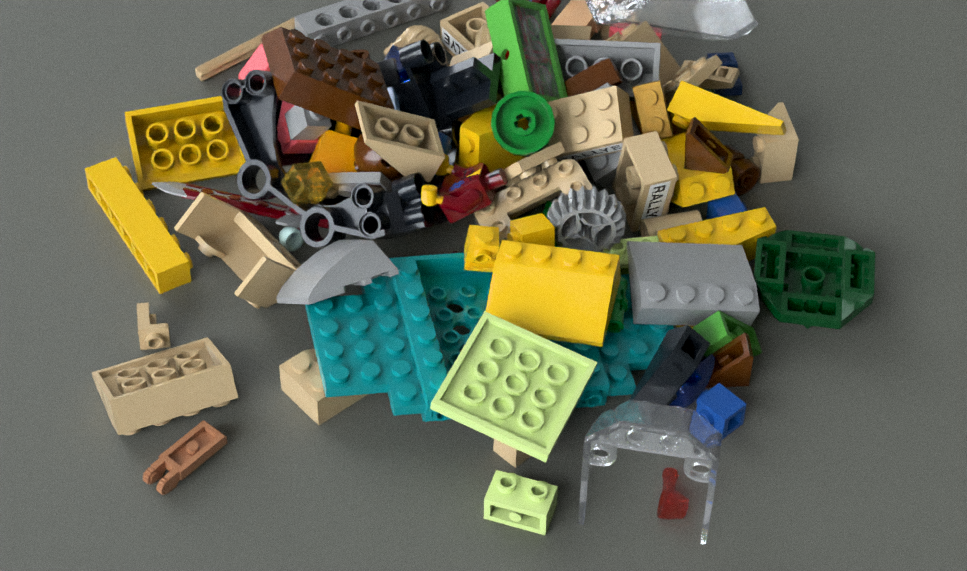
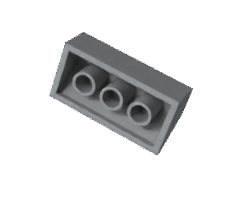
(635, 61)

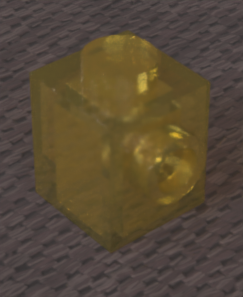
(307, 183)

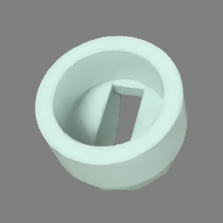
(290, 238)

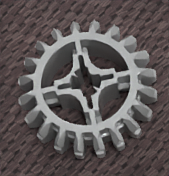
(587, 220)

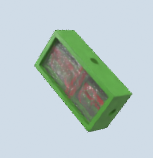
(526, 48)

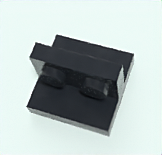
(469, 85)

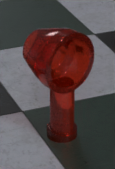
(671, 502)

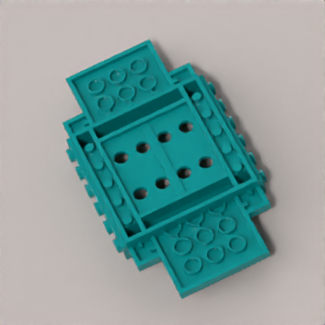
(404, 340)

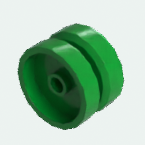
(523, 106)

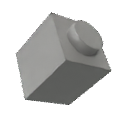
(305, 124)

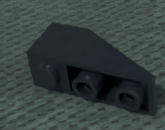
(671, 365)

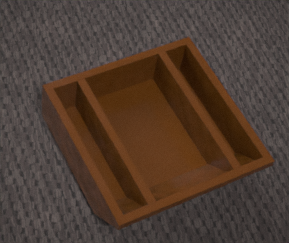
(322, 77)

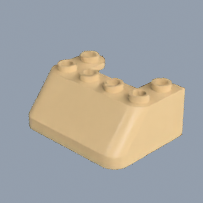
(531, 194)

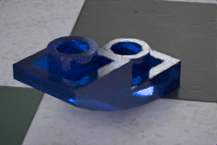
(695, 383)

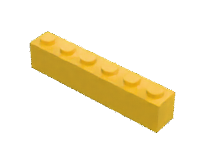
(139, 225)

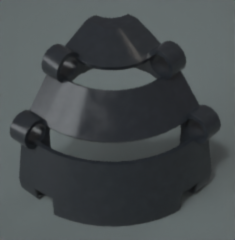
(377, 216)

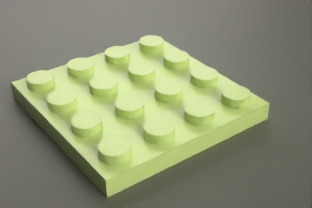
(514, 386)

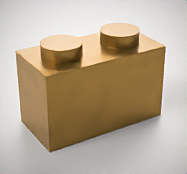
(653, 108)

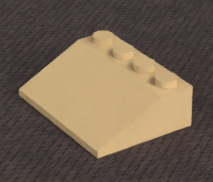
(165, 386)

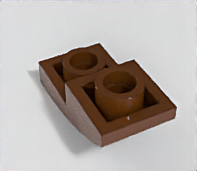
(593, 78)

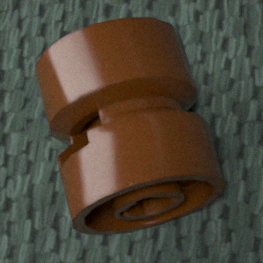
(744, 171)

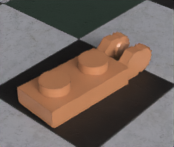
(184, 456)

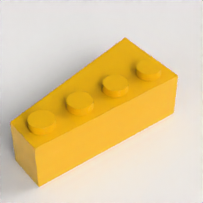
(732, 229)

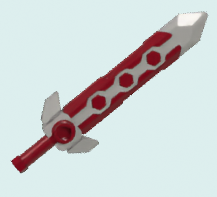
(283, 214)

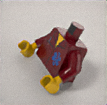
(463, 189)

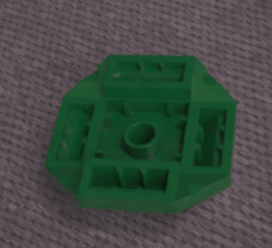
(814, 278)

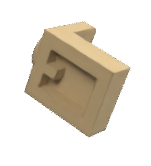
(150, 333)

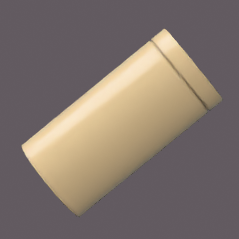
(650, 226)

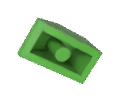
(721, 329)

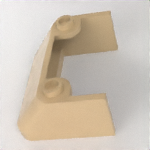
(242, 245)

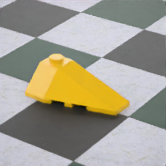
(719, 113)

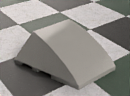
(334, 268)

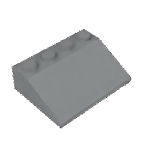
(690, 283)

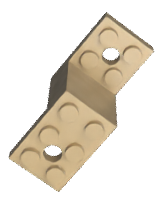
(670, 71)

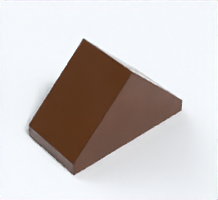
(704, 150)
(733, 363)

